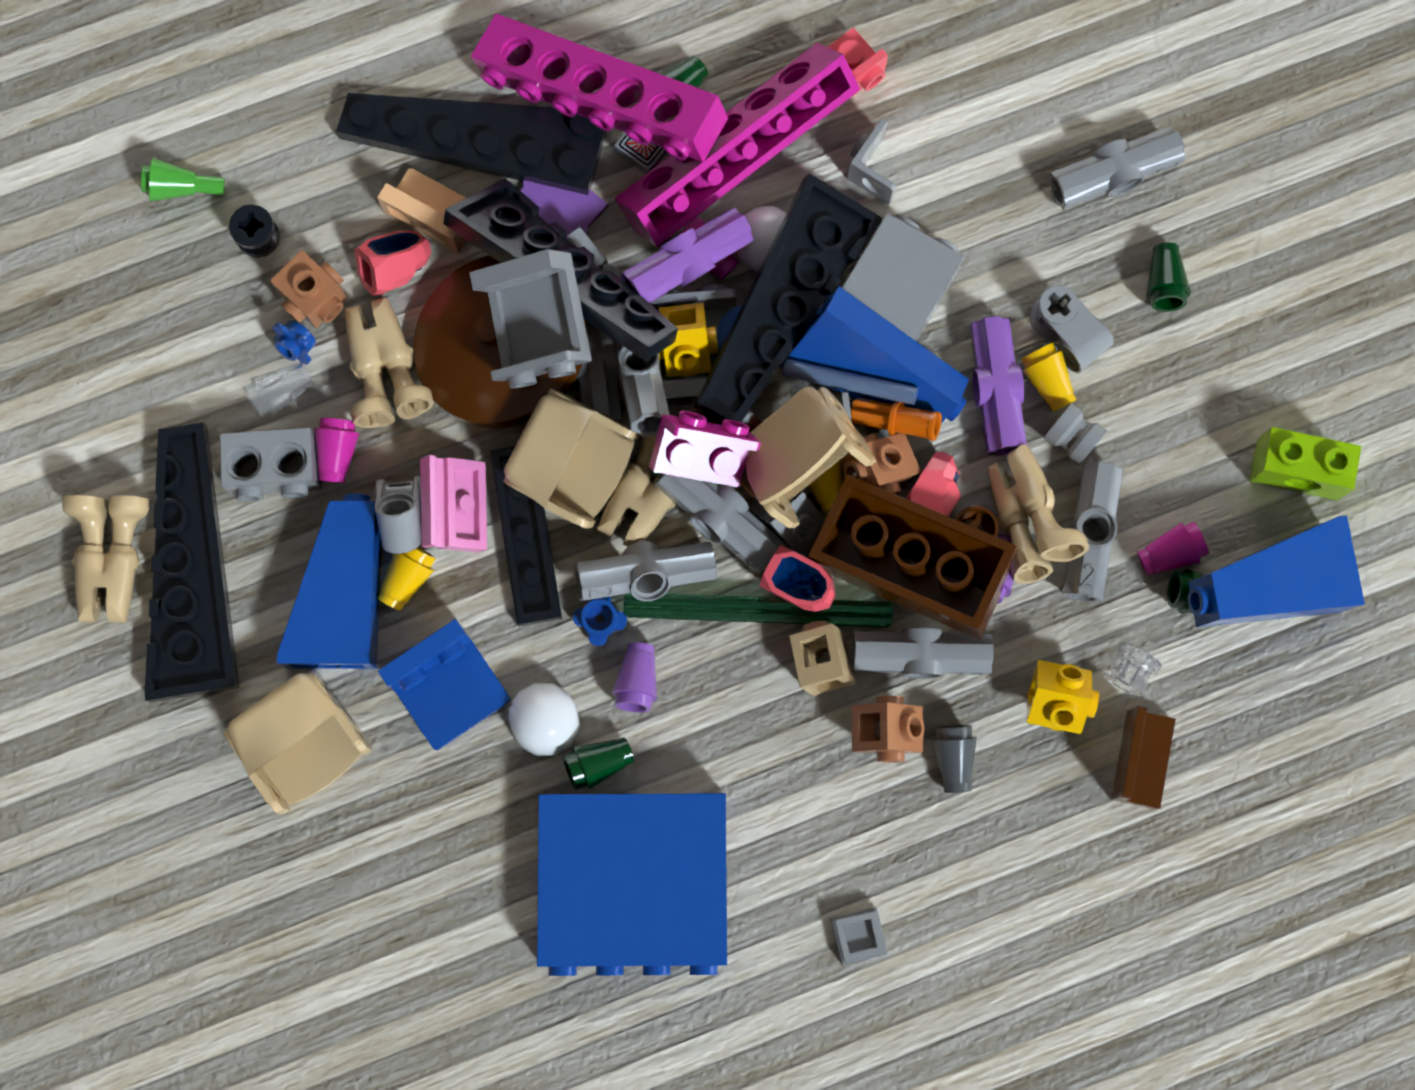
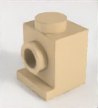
(809, 646)

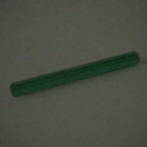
(757, 610)

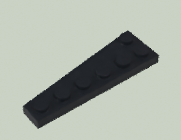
(480, 136)
(509, 227)
(800, 270)
(189, 606)

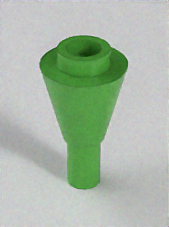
(170, 181)

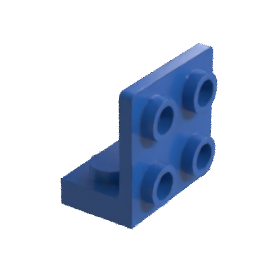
(445, 684)

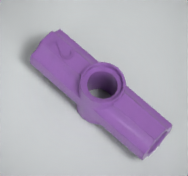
(689, 255)
(997, 385)

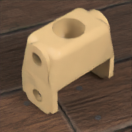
(798, 447)
(570, 458)
(296, 741)

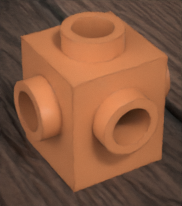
(310, 290)
(894, 463)
(887, 729)

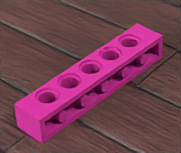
(534, 59)
(751, 136)

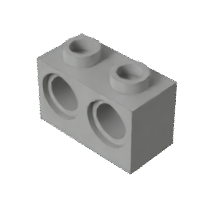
(272, 451)

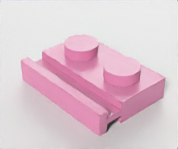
(453, 504)

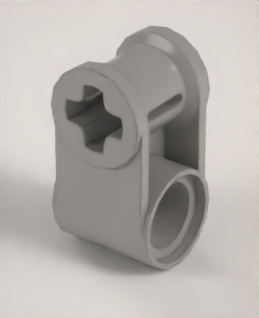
(1072, 329)
(399, 515)

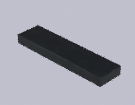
(526, 550)

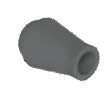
(955, 756)

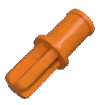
(896, 418)

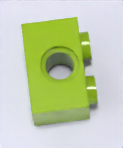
(1305, 463)

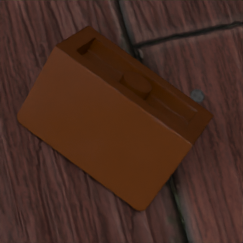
(1143, 758)

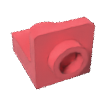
(863, 61)

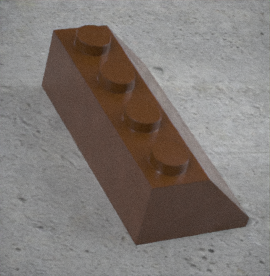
(913, 556)

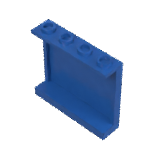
(632, 883)

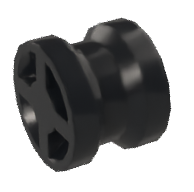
(259, 241)

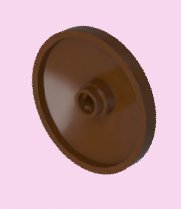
(459, 348)

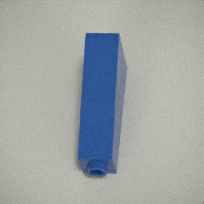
(861, 342)
(1290, 579)
(338, 601)

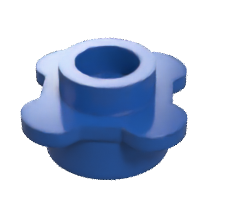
(293, 341)
(599, 632)

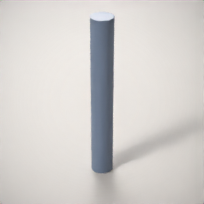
(850, 381)

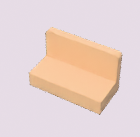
(422, 205)

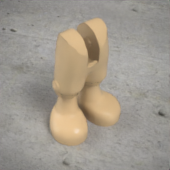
(371, 353)
(1023, 493)
(639, 495)
(105, 570)

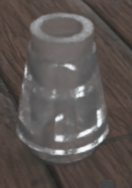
(277, 389)

